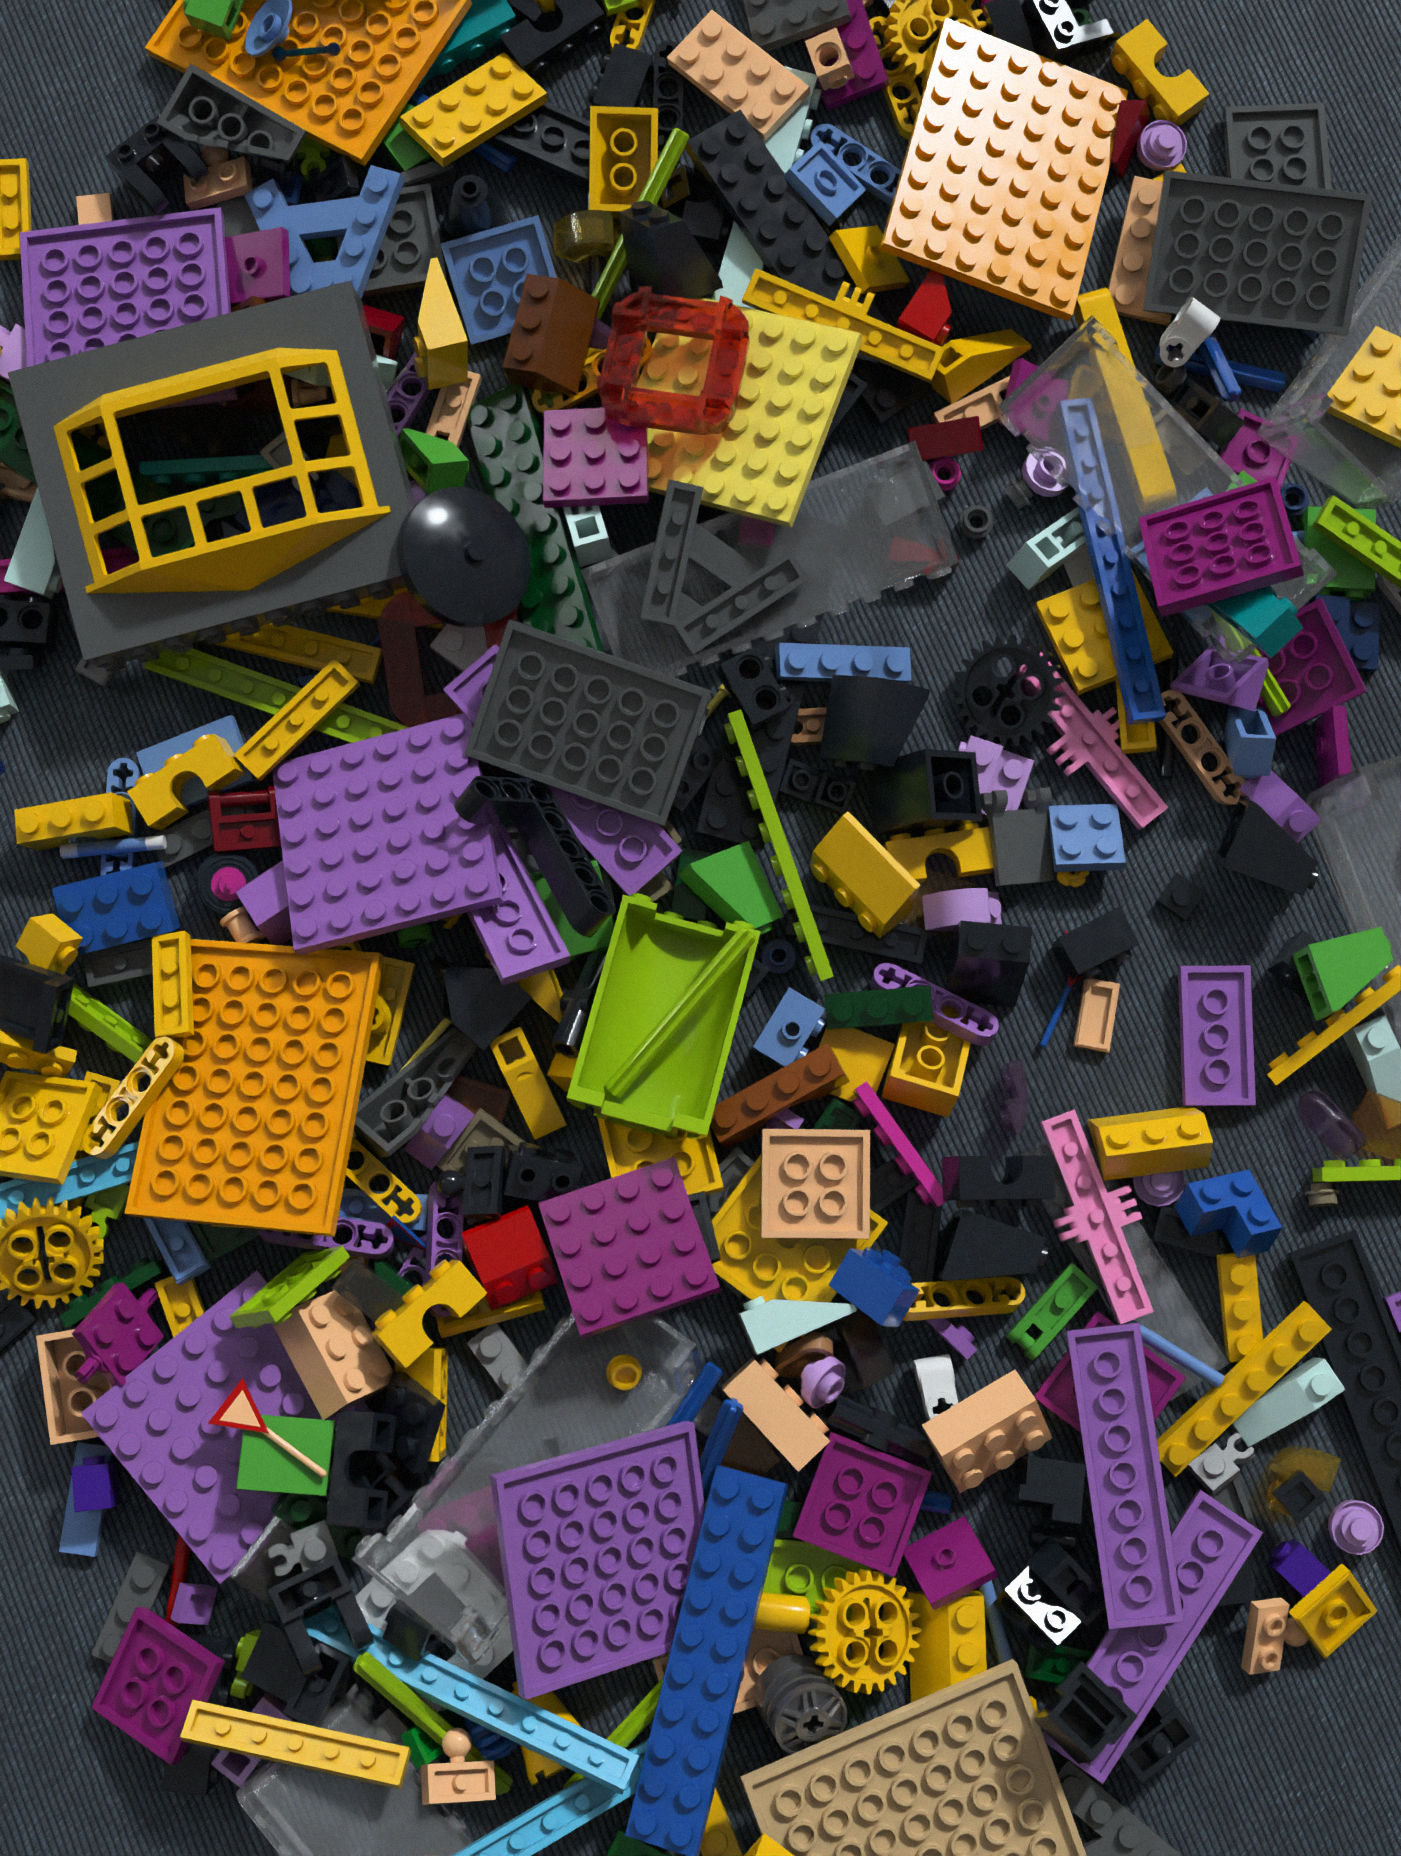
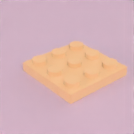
(815, 1183)

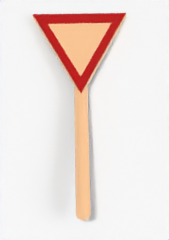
(242, 1413)

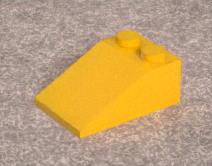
(441, 337)
(927, 1066)

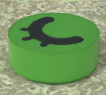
(415, 936)

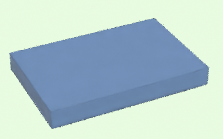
(194, 790)

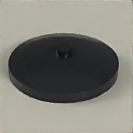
(464, 557)

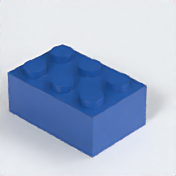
(118, 907)

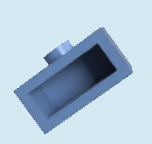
(1249, 742)
(789, 1029)

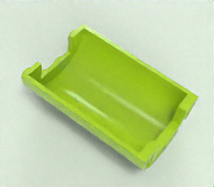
(643, 976)

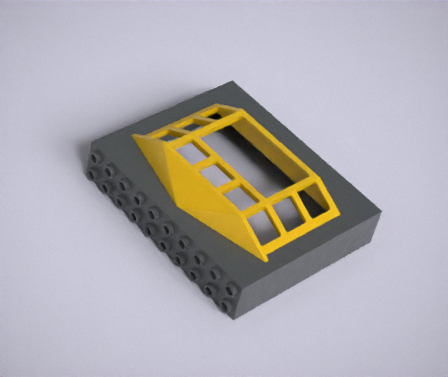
(249, 576)

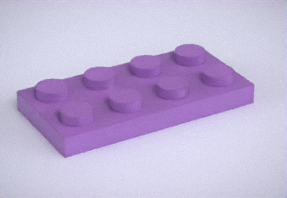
(1216, 1035)

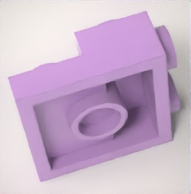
(999, 770)

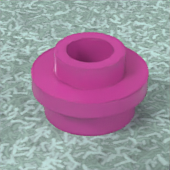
(949, 466)

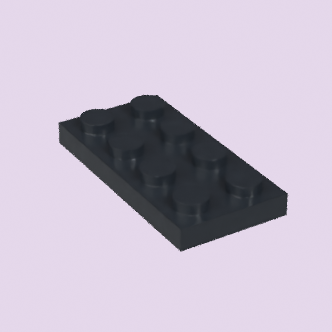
(551, 141)

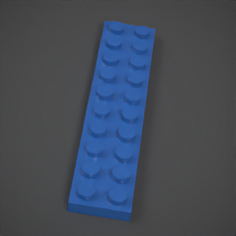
(706, 1661)

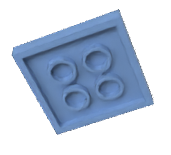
(491, 274)

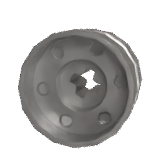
(799, 1703)

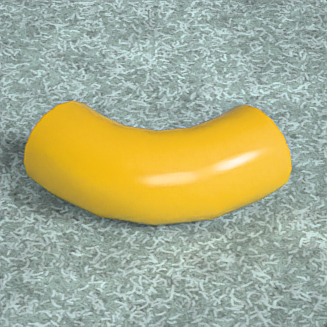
(783, 1613)

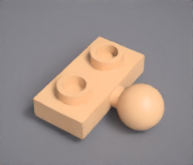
(224, 182)
(1265, 1635)
(459, 1779)

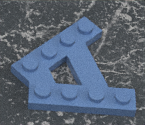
(358, 218)

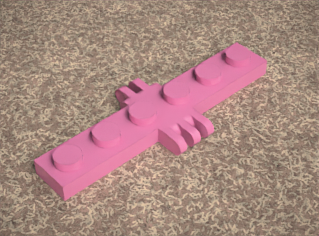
(1091, 741)
(1097, 1217)

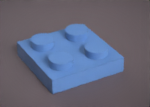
(824, 183)
(1086, 837)

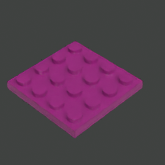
(1219, 547)
(628, 1248)

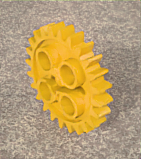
(919, 17)
(79, 1248)
(836, 1632)

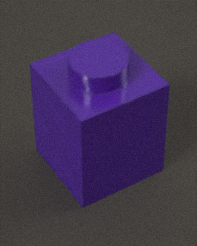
(95, 1484)
(1297, 1567)

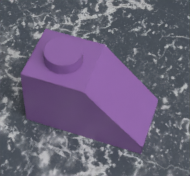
(1281, 805)
(439, 1131)

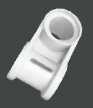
(1190, 328)
(935, 1381)

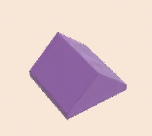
(1222, 682)
(268, 904)

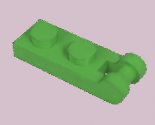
(1052, 1310)

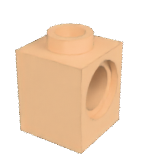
(823, 48)

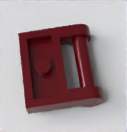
(243, 831)

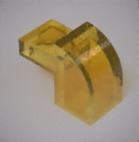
(586, 235)
(1316, 1464)

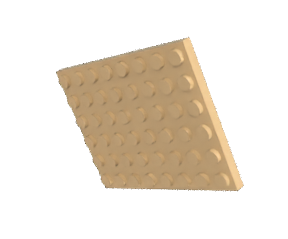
(925, 1780)

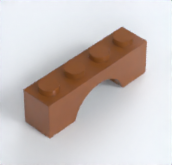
(799, 1081)

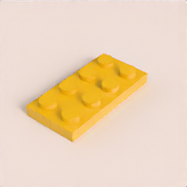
(473, 109)

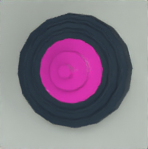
(221, 878)

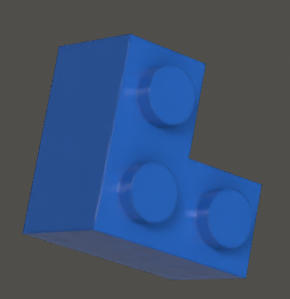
(1236, 1207)
(875, 1285)

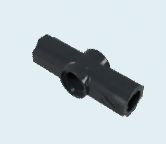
(576, 1008)
(878, 1430)

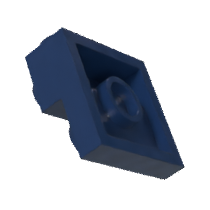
(1358, 628)

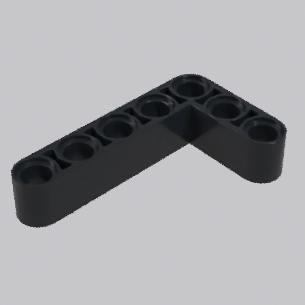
(550, 840)

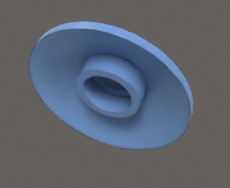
(268, 27)

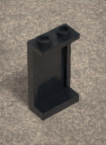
(34, 1003)

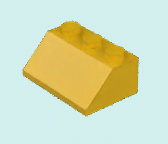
(621, 155)
(864, 876)
(1151, 1142)
(432, 1373)
(949, 1641)

